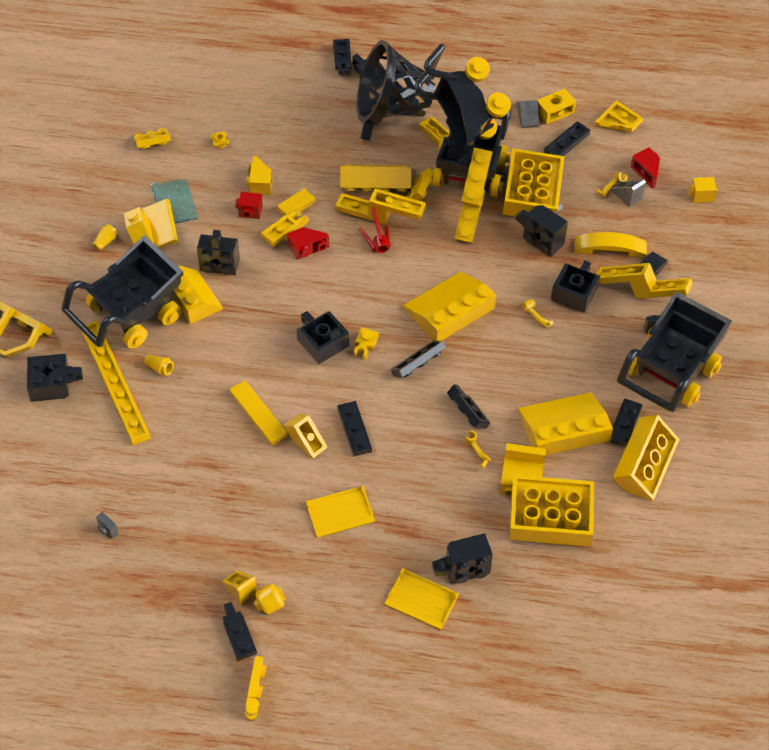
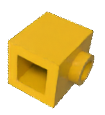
(703, 189)

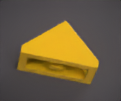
(241, 586)

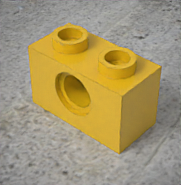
(556, 106)

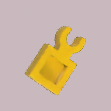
(365, 341)

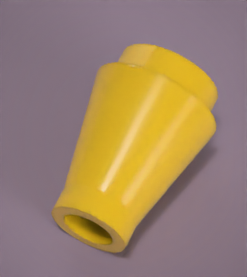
(105, 236)
(161, 365)

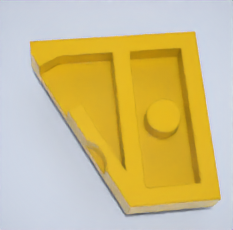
(619, 118)

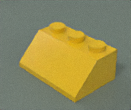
(195, 296)

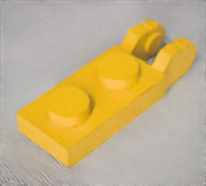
(278, 231)
(255, 689)

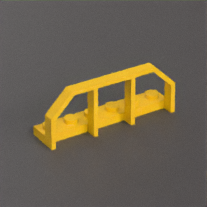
(23, 320)

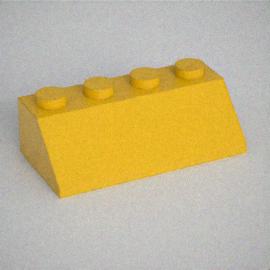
(375, 176)
(646, 457)

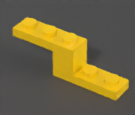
(473, 195)
(384, 204)
(644, 281)

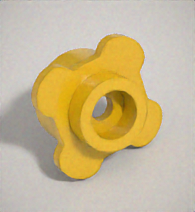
(219, 139)

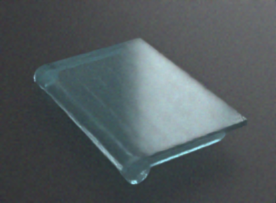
(180, 199)

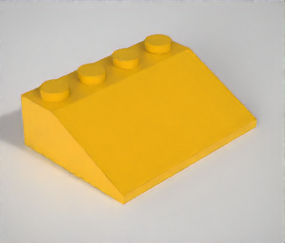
(532, 181)
(451, 305)
(566, 423)
(552, 510)

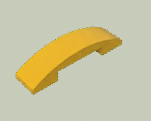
(610, 242)

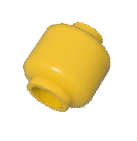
(269, 599)

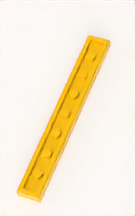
(117, 388)

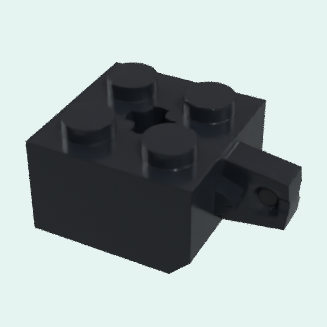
(543, 229)
(218, 254)
(575, 286)
(322, 336)
(50, 377)
(465, 559)

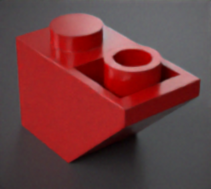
(306, 242)

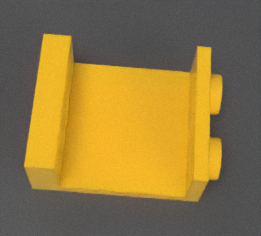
(520, 461)

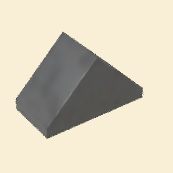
(528, 113)
(630, 191)

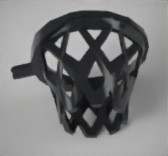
(392, 90)

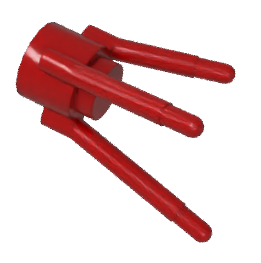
(380, 243)

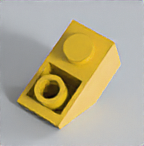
(260, 177)

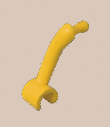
(616, 179)
(528, 306)
(472, 442)

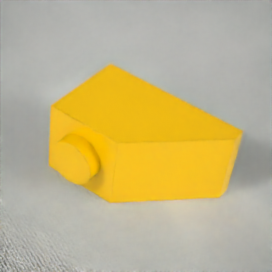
(138, 225)
(305, 435)

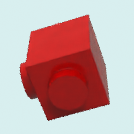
(249, 205)

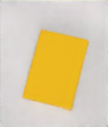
(161, 223)
(340, 511)
(421, 599)

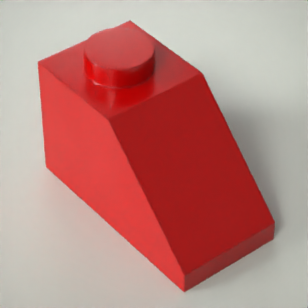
(646, 165)

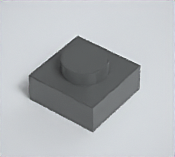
(106, 525)

